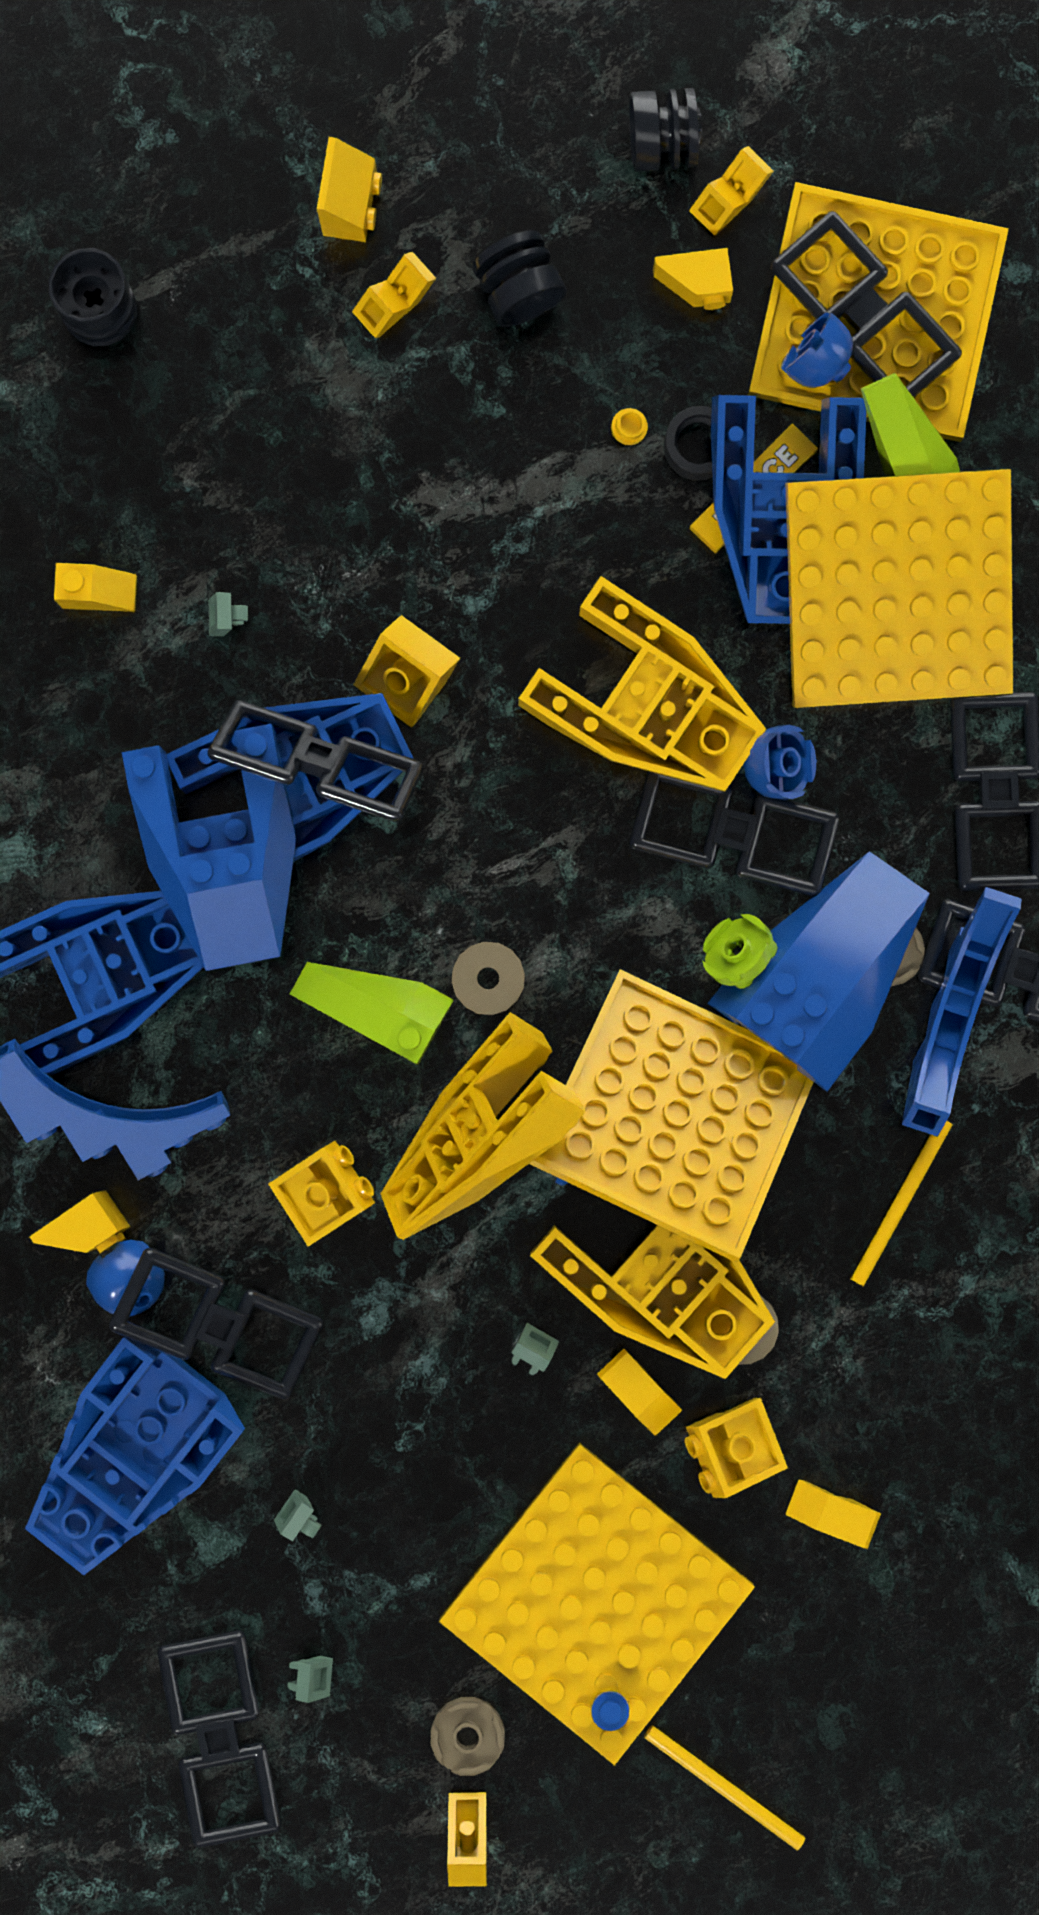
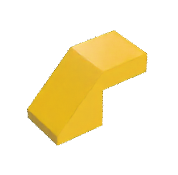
(731, 192)
(395, 297)
(639, 1392)
(833, 1514)

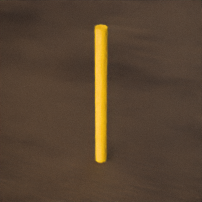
(899, 1205)
(724, 1787)

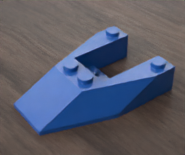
(753, 504)
(314, 817)
(222, 871)
(115, 963)

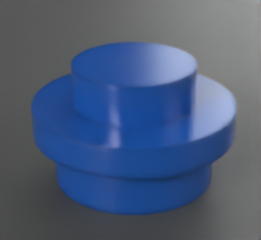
(610, 1710)

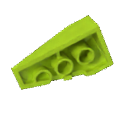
(903, 432)
(381, 1007)

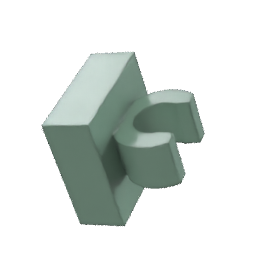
(224, 615)
(534, 1348)
(297, 1516)
(312, 1679)

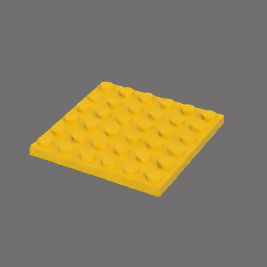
(936, 257)
(900, 587)
(678, 1116)
(596, 1599)

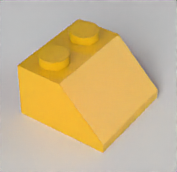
(347, 192)
(406, 669)
(86, 1226)

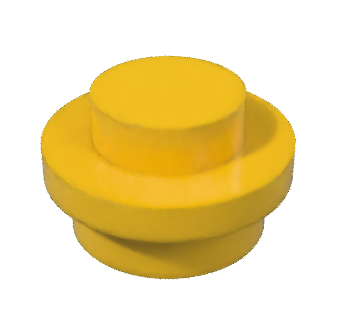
(629, 426)

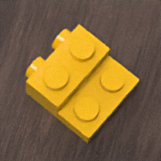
(323, 1192)
(735, 1449)

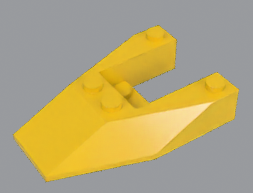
(667, 711)
(463, 1147)
(667, 1297)

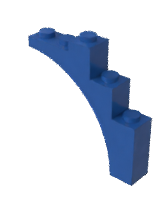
(955, 1009)
(93, 1128)

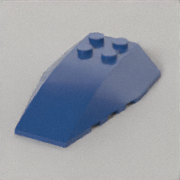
(830, 969)
(131, 1452)

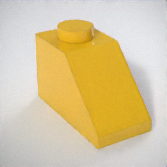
(697, 277)
(94, 588)
(467, 1839)

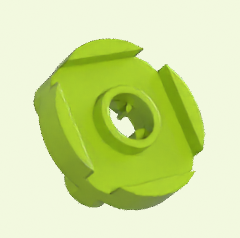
(750, 962)

